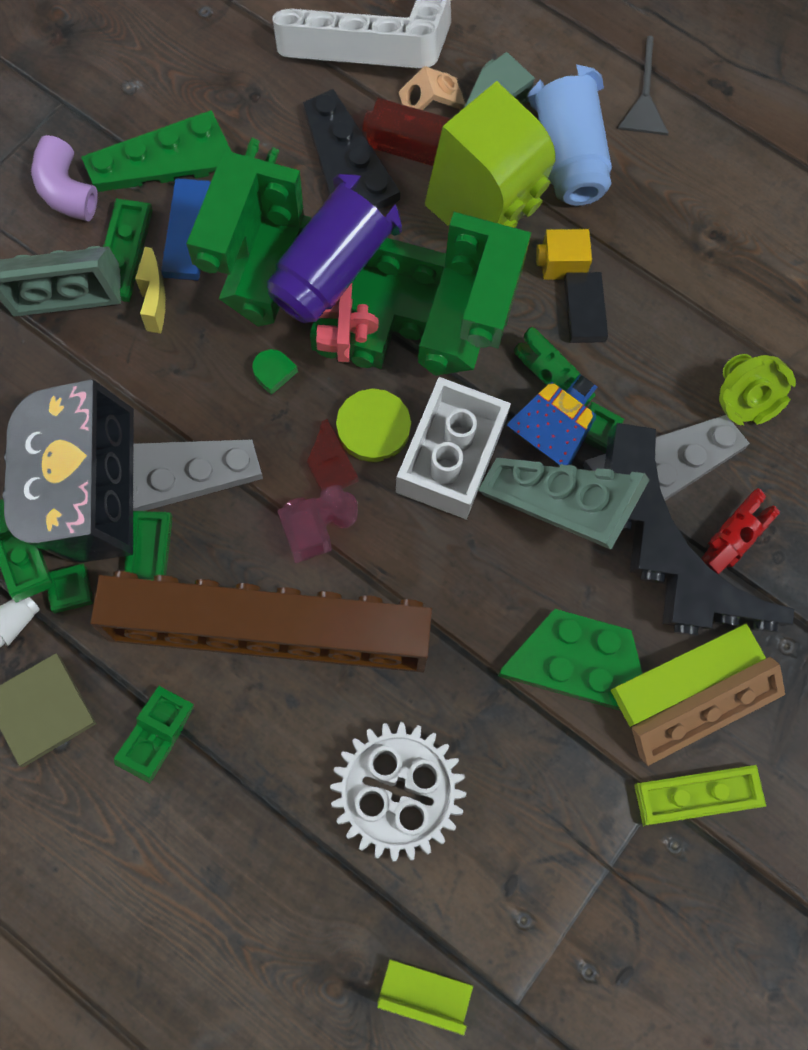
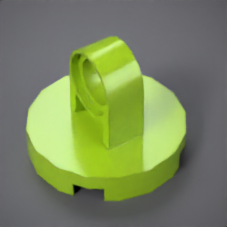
(755, 388)

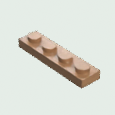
(708, 711)

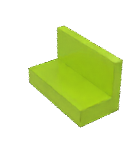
(425, 996)

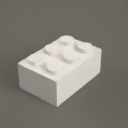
(452, 447)

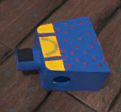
(557, 420)

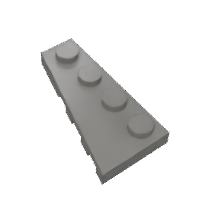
(690, 453)
(190, 469)

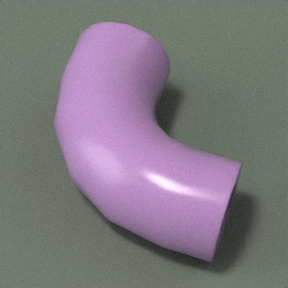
(55, 186)

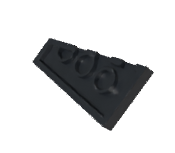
(346, 151)

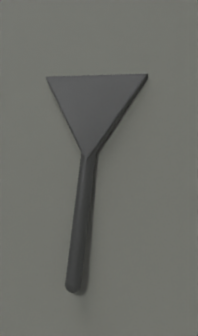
(644, 114)

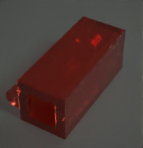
(404, 131)

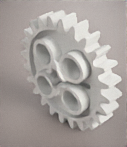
(385, 828)

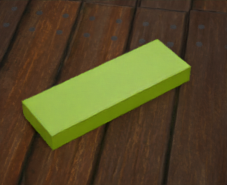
(699, 795)

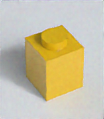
(564, 253)

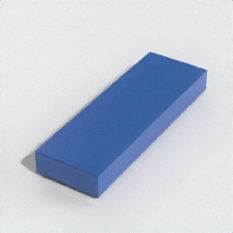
(185, 206)

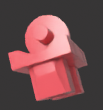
(338, 337)

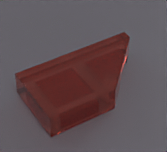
(329, 461)

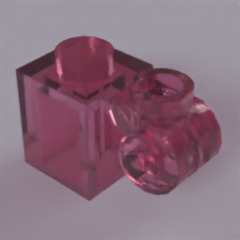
(306, 521)

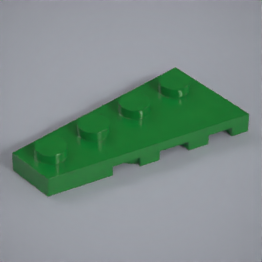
(162, 154)

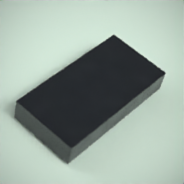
(586, 307)

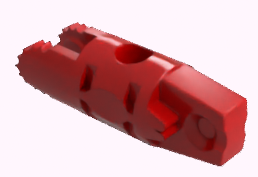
(739, 533)

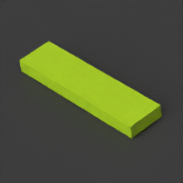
(687, 674)

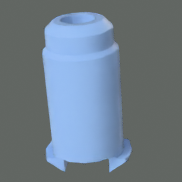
(575, 124)

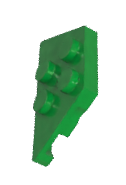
(576, 658)

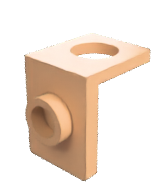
(433, 86)

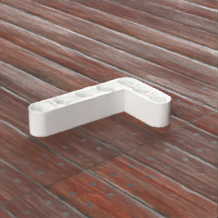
(365, 38)

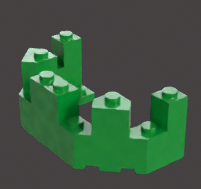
(444, 299)

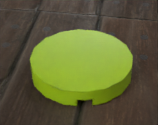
(373, 425)

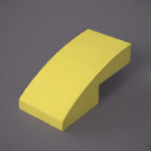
(152, 288)

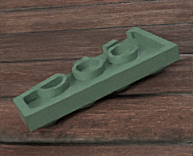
(570, 498)

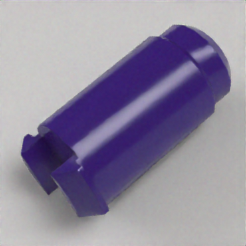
(330, 251)

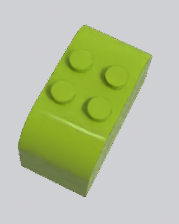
(491, 161)

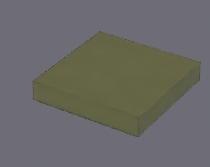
(42, 710)

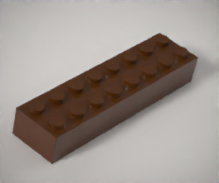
(262, 622)

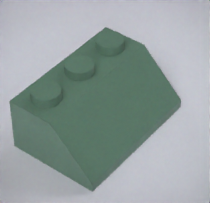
(60, 281)

